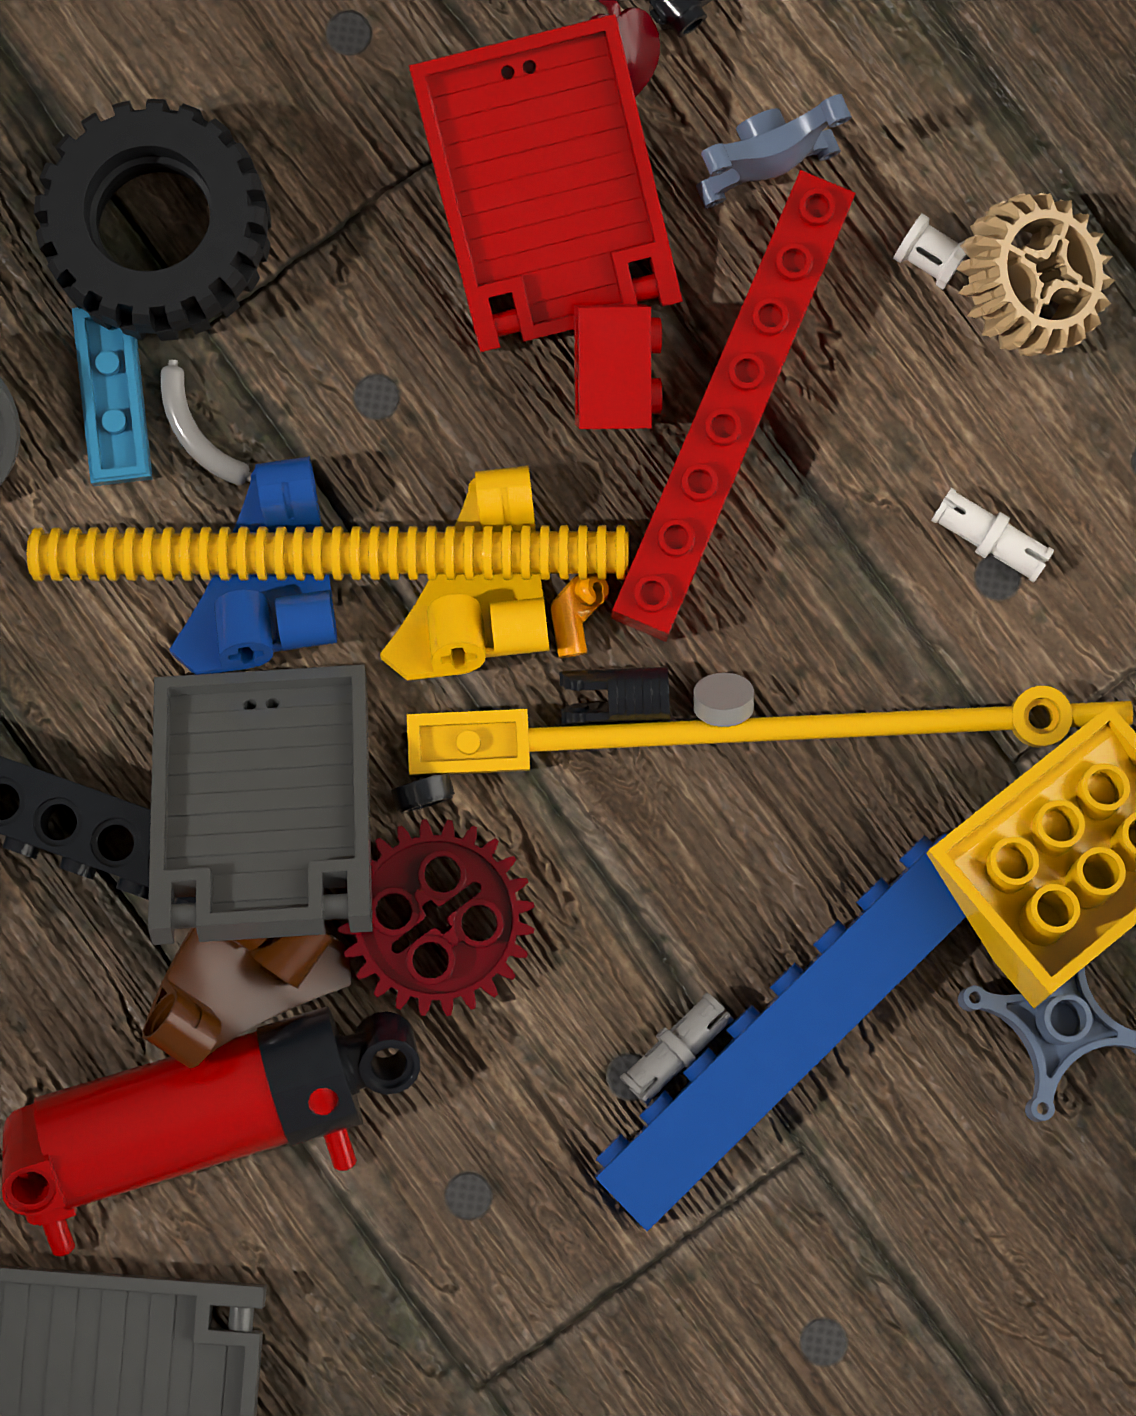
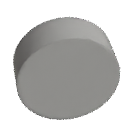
(723, 699)

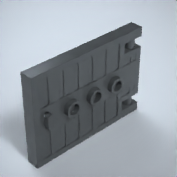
(260, 803)
(126, 1345)

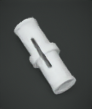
(992, 535)

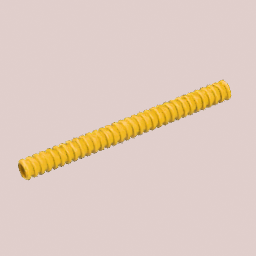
(327, 553)

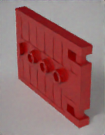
(544, 178)

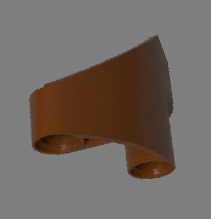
(235, 985)

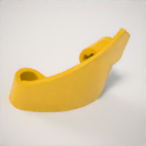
(476, 619)

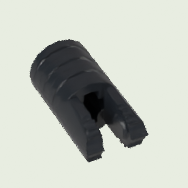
(632, 695)

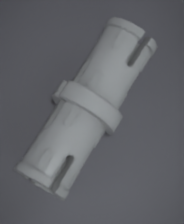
(676, 1048)

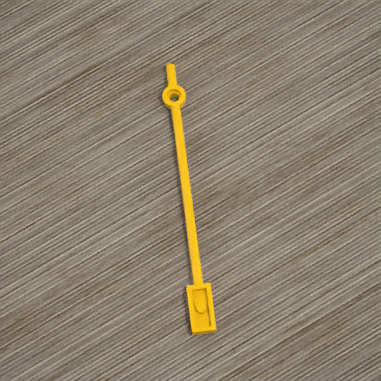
(503, 741)

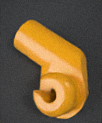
(572, 609)

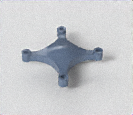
(771, 147)
(1053, 1032)

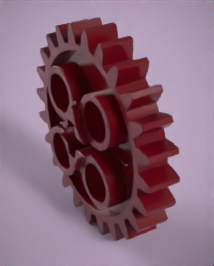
(469, 961)

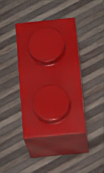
(615, 366)

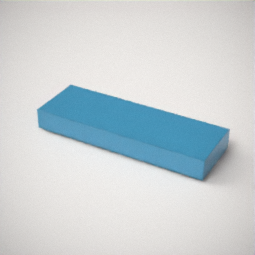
(111, 403)

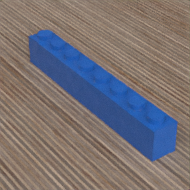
(782, 1041)

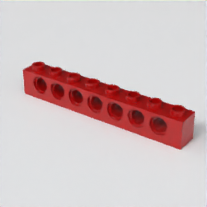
(732, 406)

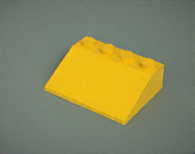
(1052, 859)

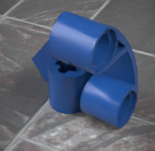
(246, 621)

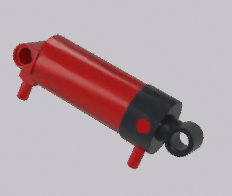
(173, 1120)

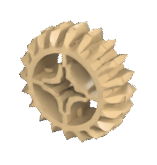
(1015, 282)

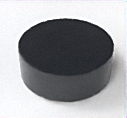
(423, 793)

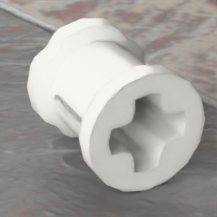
(931, 251)

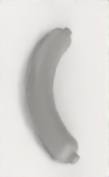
(190, 435)

